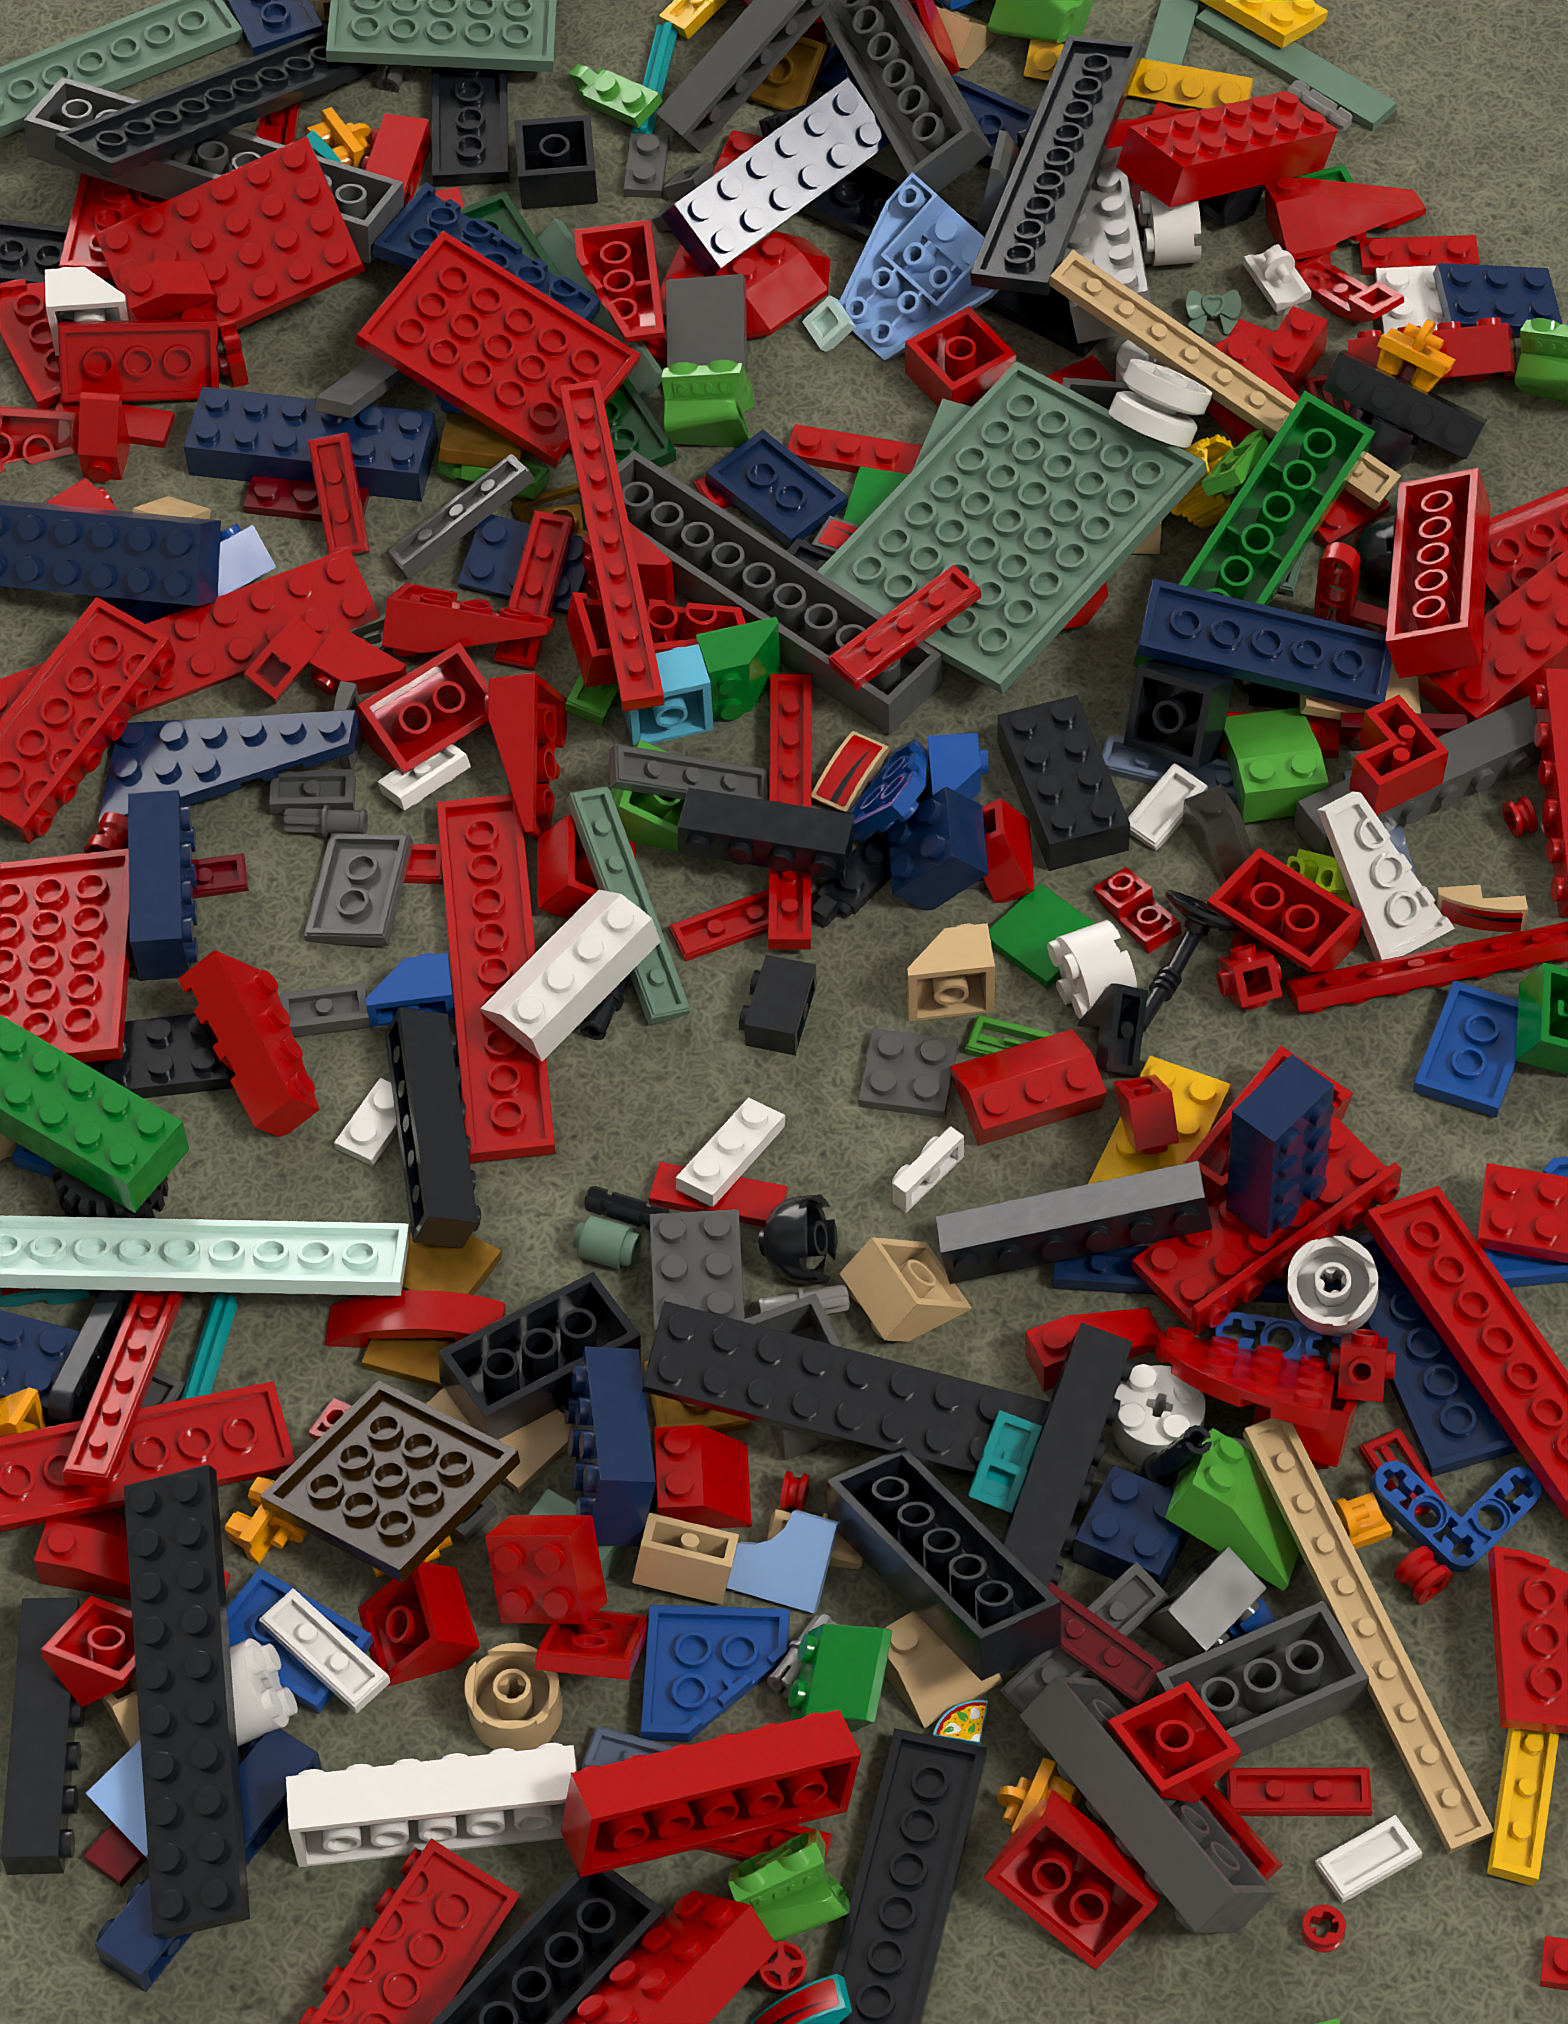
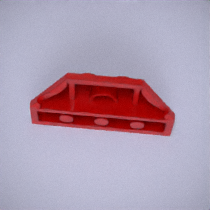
(782, 280)

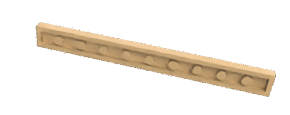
(1198, 360)
(1369, 1631)

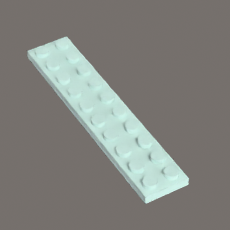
(203, 1255)

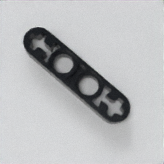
(88, 1357)

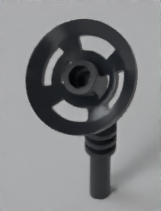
(1198, 923)

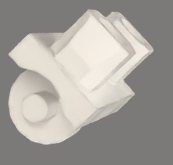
(1278, 279)

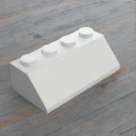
(572, 972)

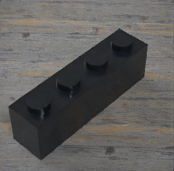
(1404, 404)
(766, 833)

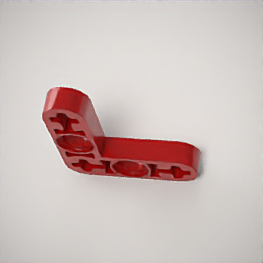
(1348, 609)

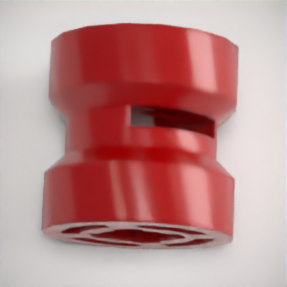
(111, 834)

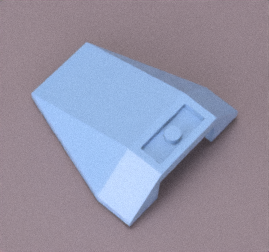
(912, 270)

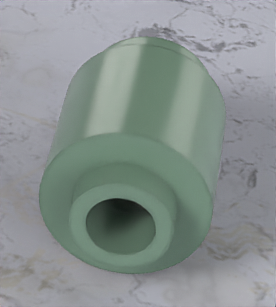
(607, 1243)

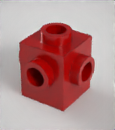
(1262, 980)
(1361, 1380)

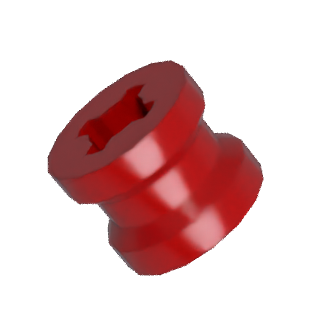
(1423, 1574)
(785, 1958)

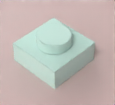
(829, 323)

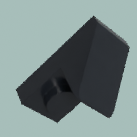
(1120, 1023)

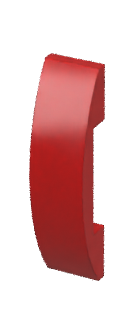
(1345, 294)
(409, 1316)

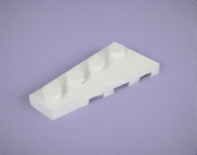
(1394, 905)

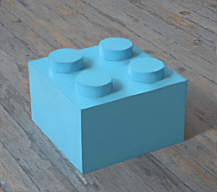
(685, 699)

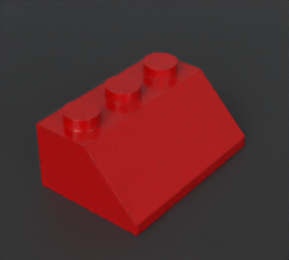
(425, 710)
(1288, 912)
(1028, 1086)
(1073, 1880)

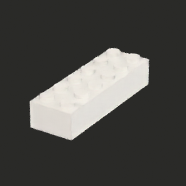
(450, 1800)

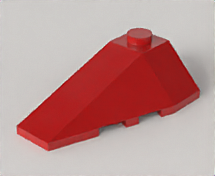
(624, 275)
(36, 434)
(87, 1554)

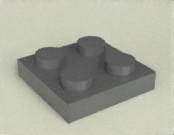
(908, 1073)

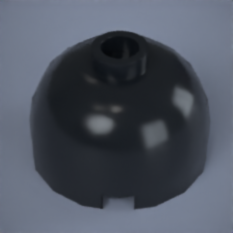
(1388, 443)
(1375, 547)
(795, 1232)

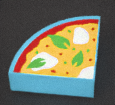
(963, 1722)

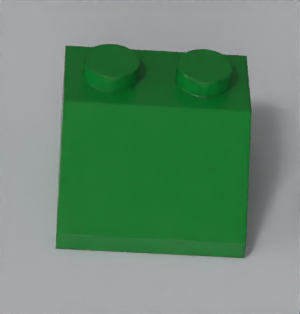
(740, 665)
(841, 1671)

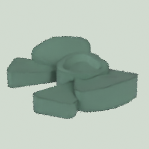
(1212, 306)

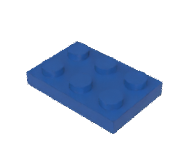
(1471, 1050)
(243, 1623)

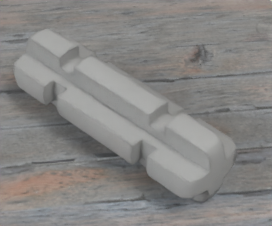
(1317, 102)

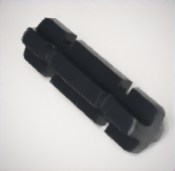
(621, 1206)

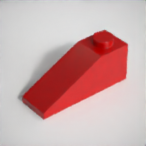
(1049, 1342)

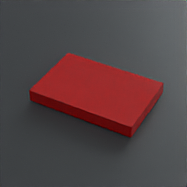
(600, 1647)

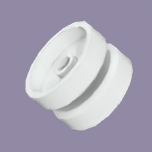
(1160, 403)

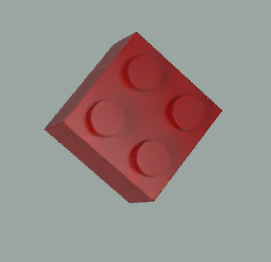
(957, 358)
(546, 1569)

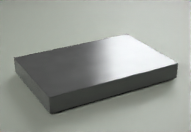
(706, 319)
(359, 889)

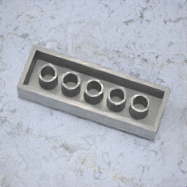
(1109, 239)

